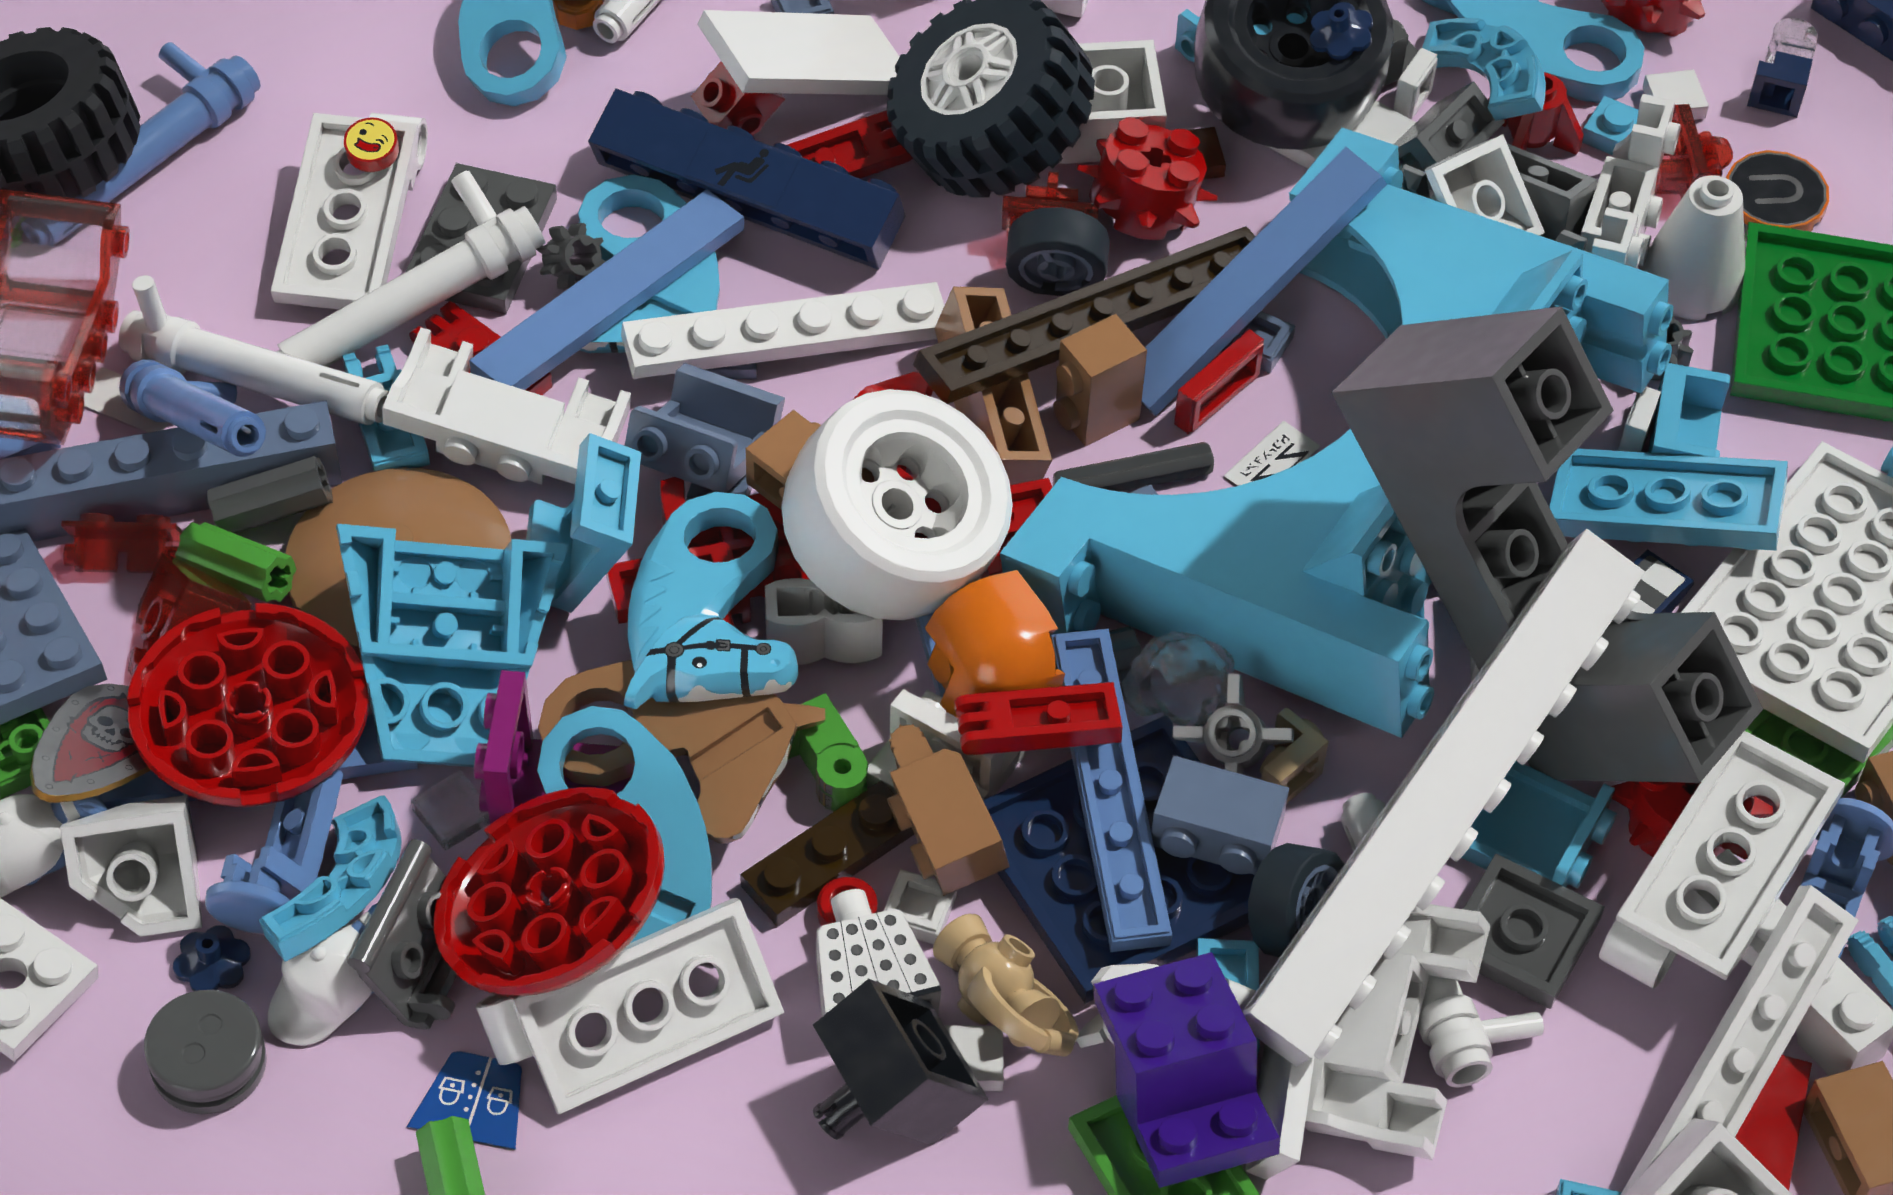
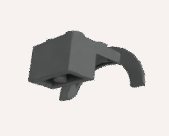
(1556, 191)

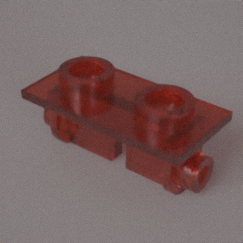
(101, 539)

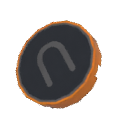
(1780, 190)

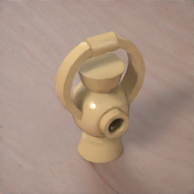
(1002, 989)

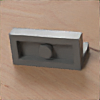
(1450, 127)

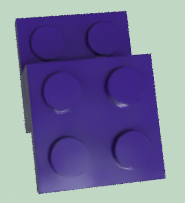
(1186, 1069)

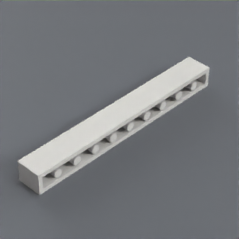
(1441, 798)

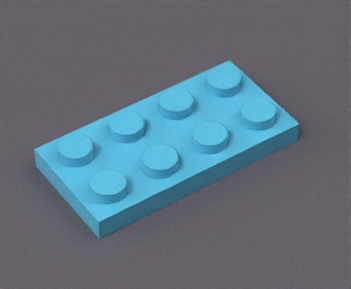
(1671, 498)

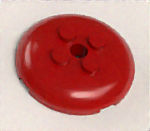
(212, 670)
(550, 892)

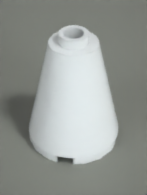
(1702, 249)

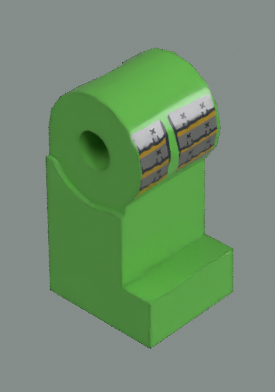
(831, 757)

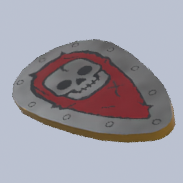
(86, 747)

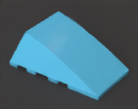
(439, 632)

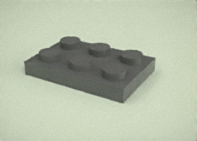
(452, 220)

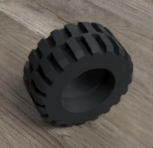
(62, 113)

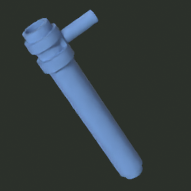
(204, 104)
(194, 406)

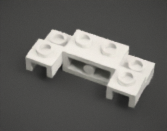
(1627, 185)
(495, 422)
(1360, 1081)

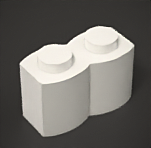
(819, 625)

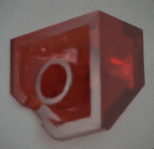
(176, 594)

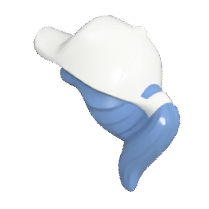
(32, 836)
(319, 989)

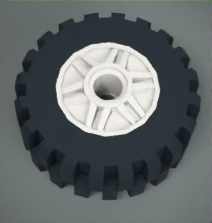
(990, 95)

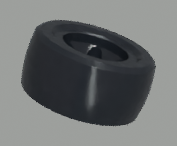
(1276, 83)

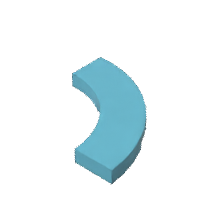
(1497, 54)
(364, 860)

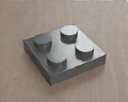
(1533, 930)

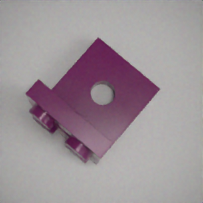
(512, 755)

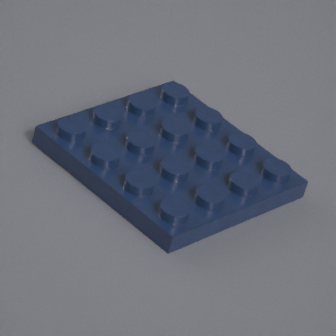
(1056, 877)

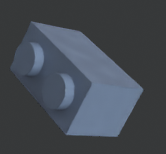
(1218, 816)

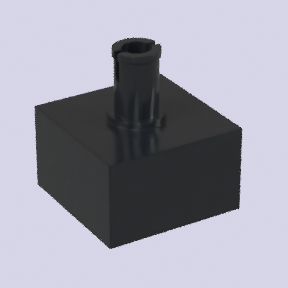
(895, 1066)

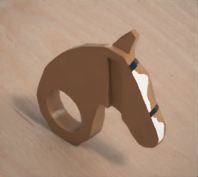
(731, 742)

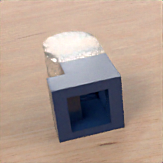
(1786, 70)

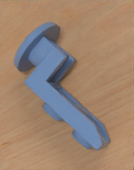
(1848, 851)
(285, 863)

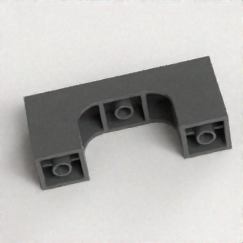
(1458, 437)

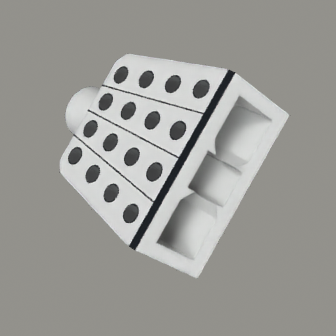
(870, 947)

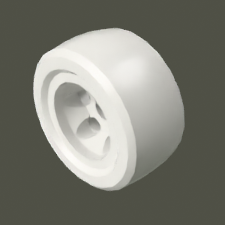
(861, 535)

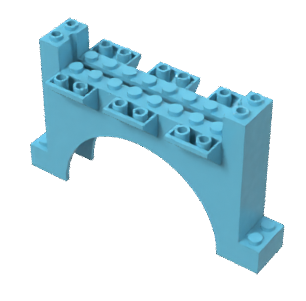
(1311, 564)

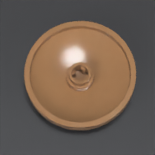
(414, 501)

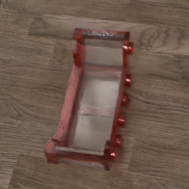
(54, 308)

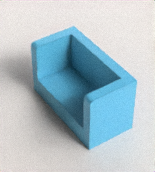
(1688, 411)

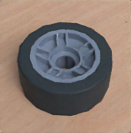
(1057, 251)
(1287, 891)

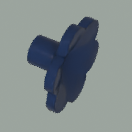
(1341, 31)
(212, 959)

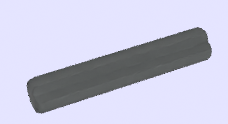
(1144, 469)

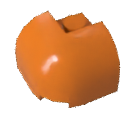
(992, 640)

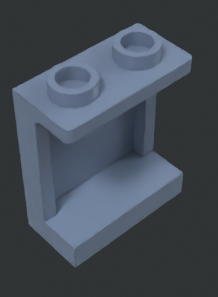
(703, 428)

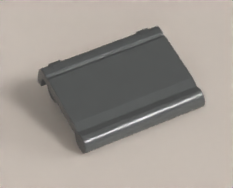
(399, 946)

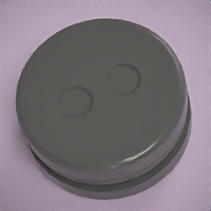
(205, 1051)

